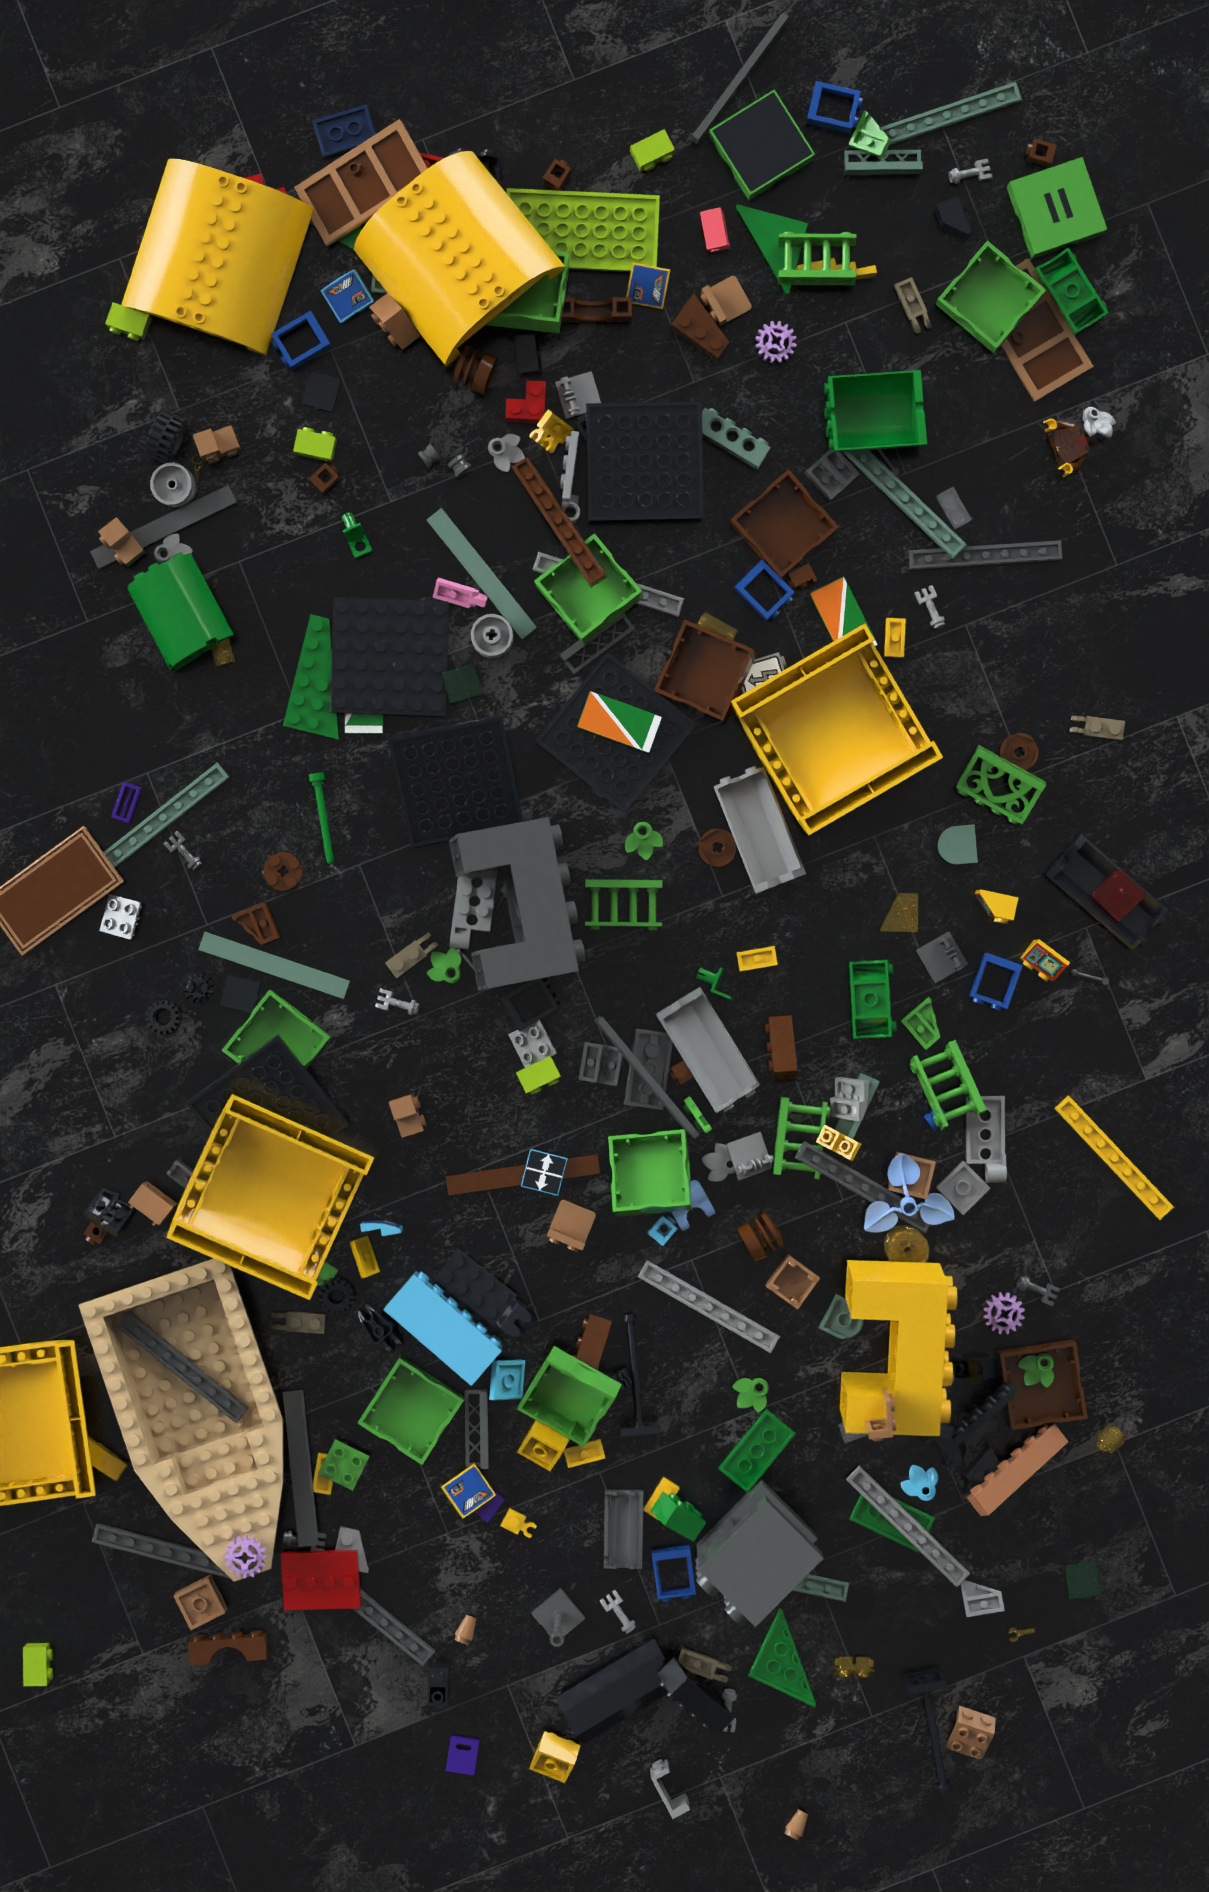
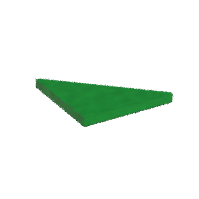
(765, 230)
(780, 1664)

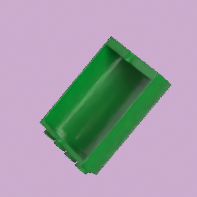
(875, 411)
(179, 610)

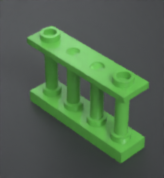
(817, 277)
(614, 887)
(966, 1087)
(785, 1126)

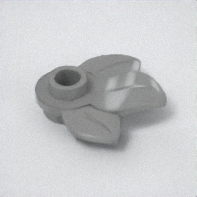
(1098, 422)
(509, 452)
(172, 547)
(717, 1163)

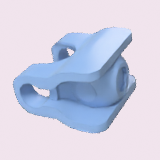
(699, 1200)

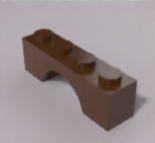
(612, 310)
(252, 1645)

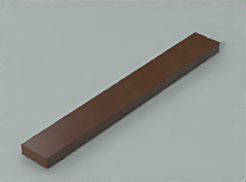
(559, 522)
(513, 1175)

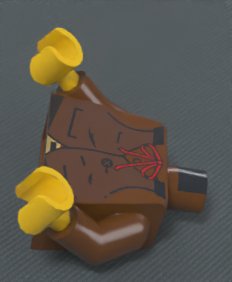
(1069, 444)

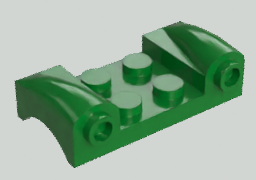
(1071, 291)
(871, 999)

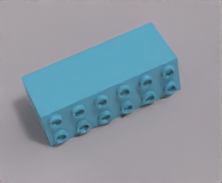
(444, 1327)

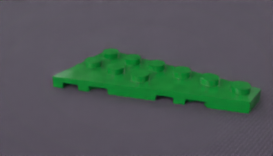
(311, 691)

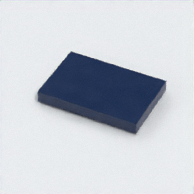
(343, 130)

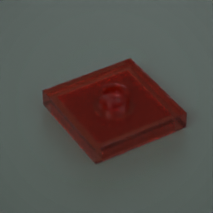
(1118, 894)

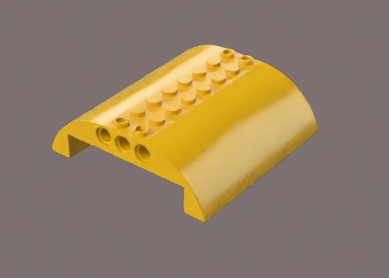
(454, 251)
(218, 254)
(834, 730)
(268, 1196)
(42, 1424)

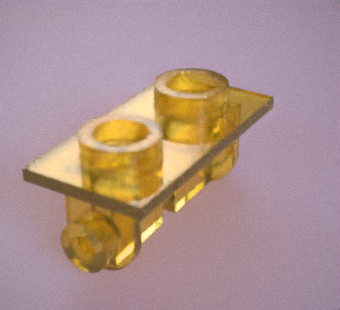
(717, 626)
(223, 653)
(861, 1667)

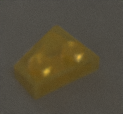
(903, 914)

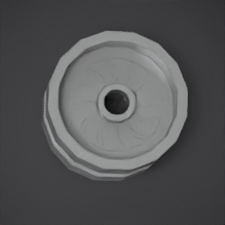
(162, 486)
(489, 625)

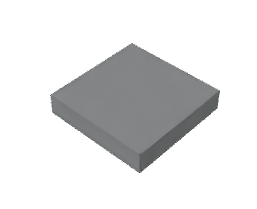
(963, 1187)

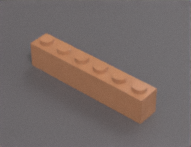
(1017, 1469)

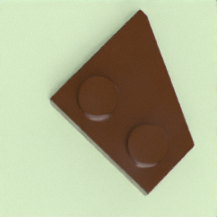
(258, 922)

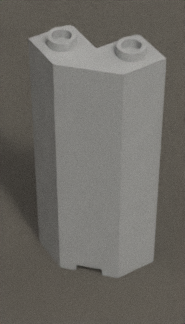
(759, 829)
(708, 1050)

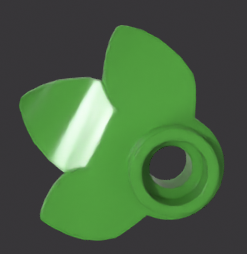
(643, 843)
(443, 964)
(1035, 1371)
(749, 1395)

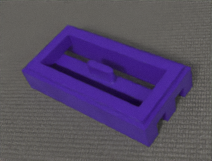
(133, 805)

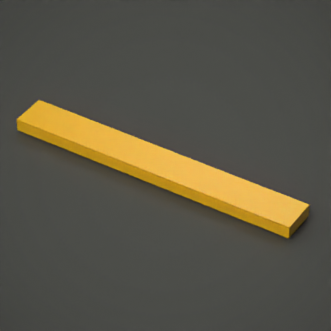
(1114, 1157)

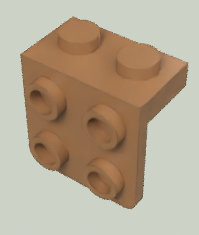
(725, 300)
(571, 1225)
(883, 1428)
(971, 1733)

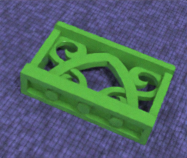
(993, 760)

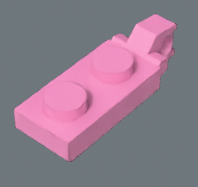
(458, 594)

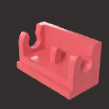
(715, 229)

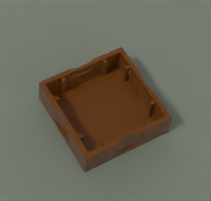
(784, 524)
(705, 670)
(1035, 1403)

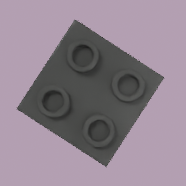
(942, 957)

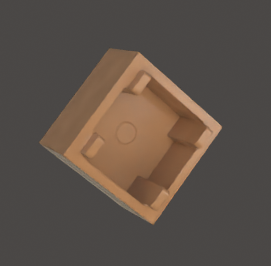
(922, 1185)
(152, 1203)
(792, 1281)
(200, 1602)

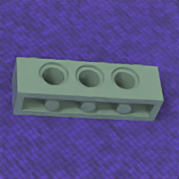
(752, 458)

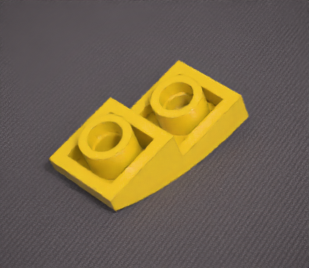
(838, 1142)

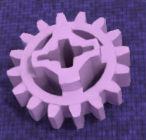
(782, 337)
(995, 1318)
(245, 1564)

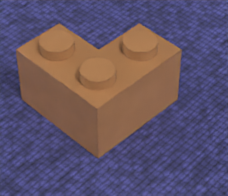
(394, 320)
(216, 444)
(118, 538)
(407, 1115)

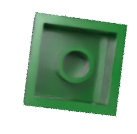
(678, 1515)

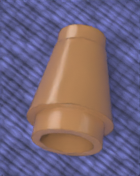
(466, 1630)
(796, 1825)

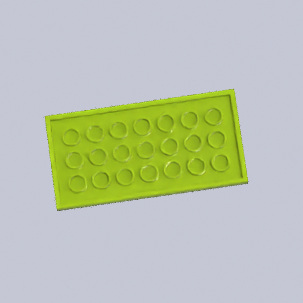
(594, 227)

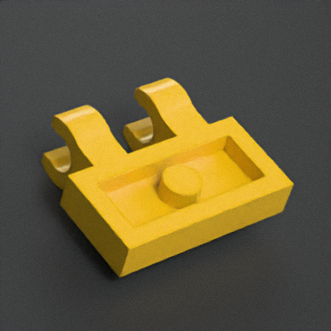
(553, 426)

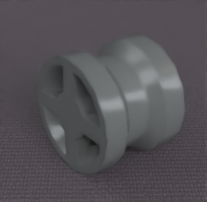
(429, 456)
(459, 465)

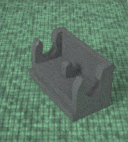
(180, 1173)

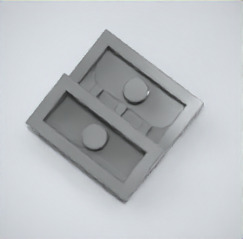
(849, 1099)

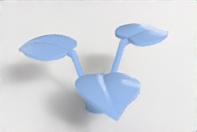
(905, 1171)

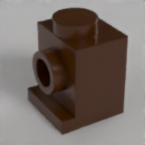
(1047, 150)
(557, 167)
(317, 478)
(801, 577)
(680, 1072)
(94, 1238)

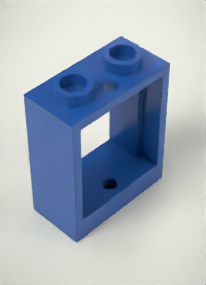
(833, 124)
(307, 356)
(773, 612)
(1016, 968)
(671, 1553)

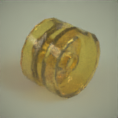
(903, 1237)

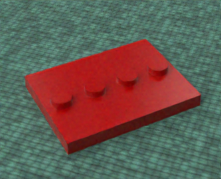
(321, 1580)

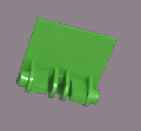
(344, 1464)

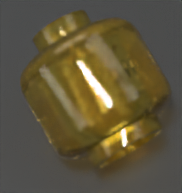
(1110, 1439)

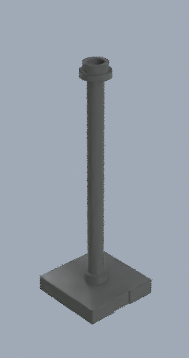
(558, 1616)

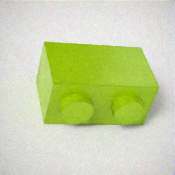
(652, 150)
(128, 321)
(315, 444)
(538, 1075)
(37, 1664)

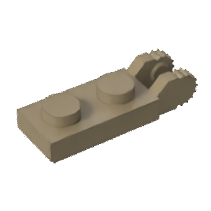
(912, 303)
(1099, 727)
(409, 956)
(300, 1322)
(703, 1664)

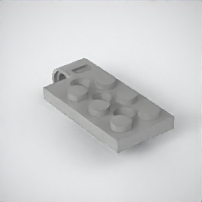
(568, 500)
(461, 929)
(996, 1164)

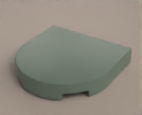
(958, 845)
(838, 1319)

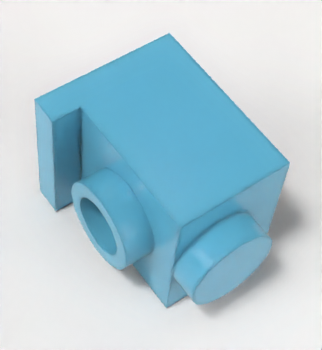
(658, 1235)

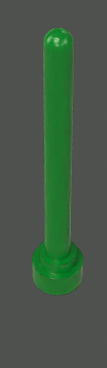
(317, 781)

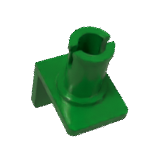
(355, 534)
(713, 979)

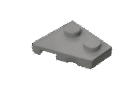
(351, 1540)
(980, 1599)

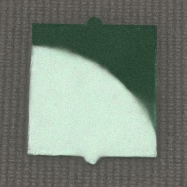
(461, 683)
(1082, 1580)

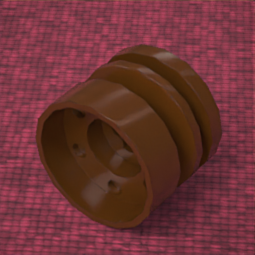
(475, 369)
(760, 1237)

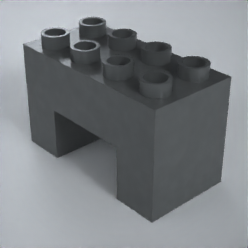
(534, 900)
(756, 1555)

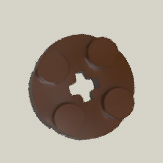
(1028, 747)
(720, 837)
(289, 880)

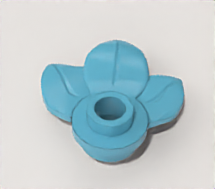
(920, 1479)

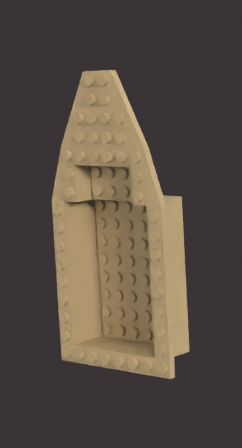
(195, 1461)

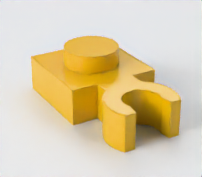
(515, 1522)

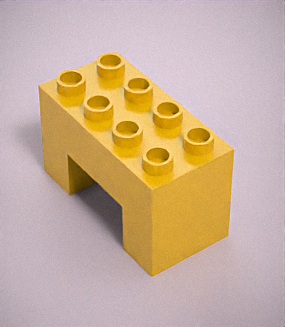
(916, 1304)

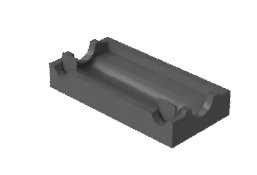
(654, 1053)
(623, 1529)

